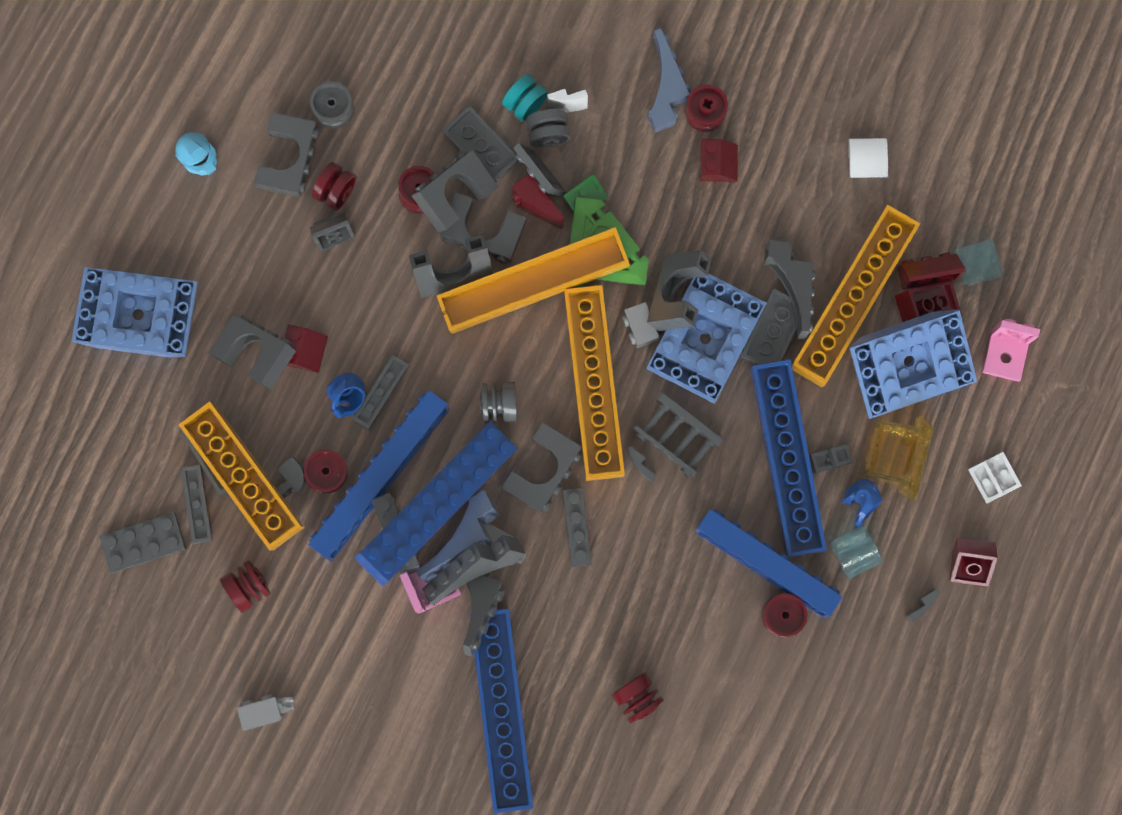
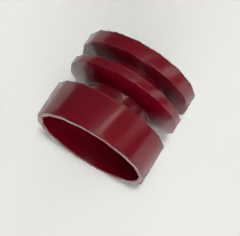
(245, 586)
(637, 698)

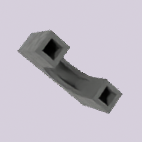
(291, 180)
(432, 197)
(501, 246)
(676, 270)
(435, 281)
(273, 357)
(539, 495)

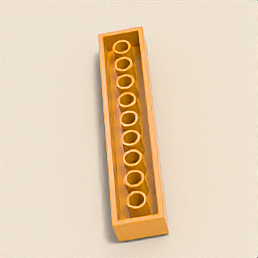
(855, 296)
(594, 383)

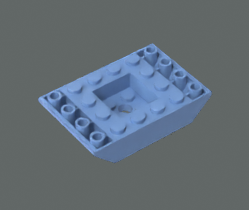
(113, 297)
(723, 315)
(938, 361)

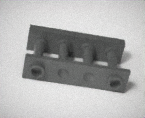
(695, 428)

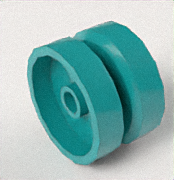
(525, 97)

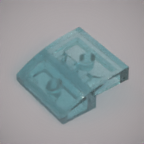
(980, 262)
(856, 551)

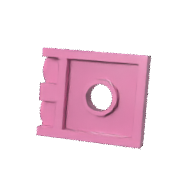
(1012, 340)
(414, 589)

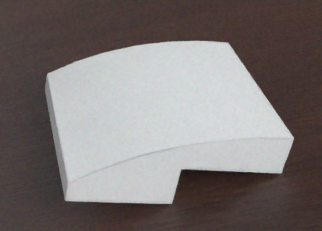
(568, 103)
(868, 157)
(995, 477)

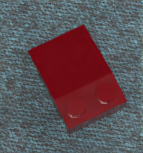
(536, 202)
(927, 299)

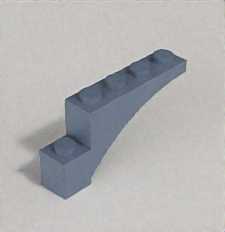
(672, 86)
(471, 529)

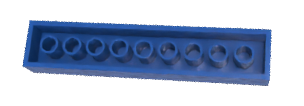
(788, 458)
(379, 476)
(435, 504)
(503, 717)

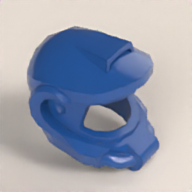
(343, 390)
(867, 495)

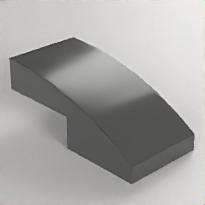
(830, 458)
(637, 460)
(926, 602)

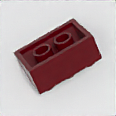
(930, 270)

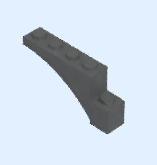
(797, 280)
(473, 563)
(484, 598)

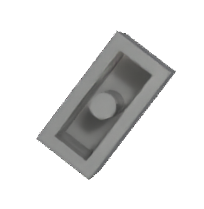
(641, 331)

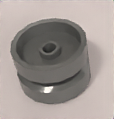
(331, 94)
(548, 128)

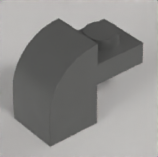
(294, 474)

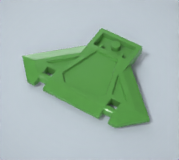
(585, 227)

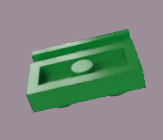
(588, 188)

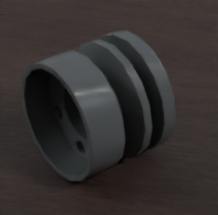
(499, 402)

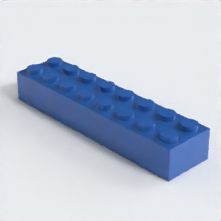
(768, 564)

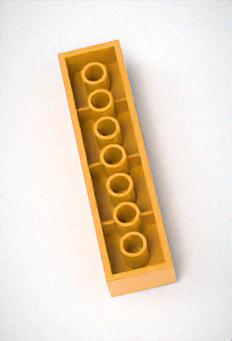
(241, 476)

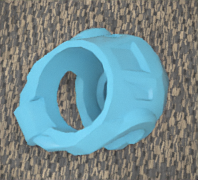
(192, 149)

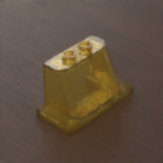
(899, 454)

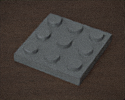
(539, 170)

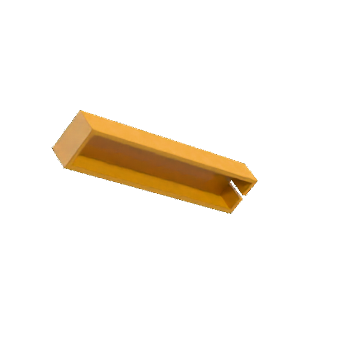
(533, 280)

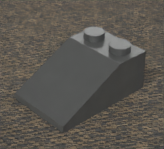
(331, 232)

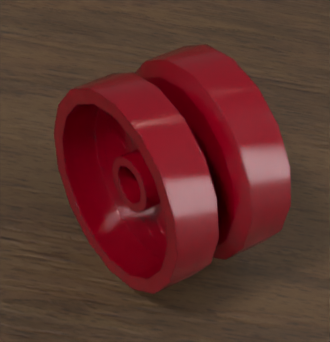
(696, 108)
(408, 182)
(334, 186)
(325, 483)
(773, 619)

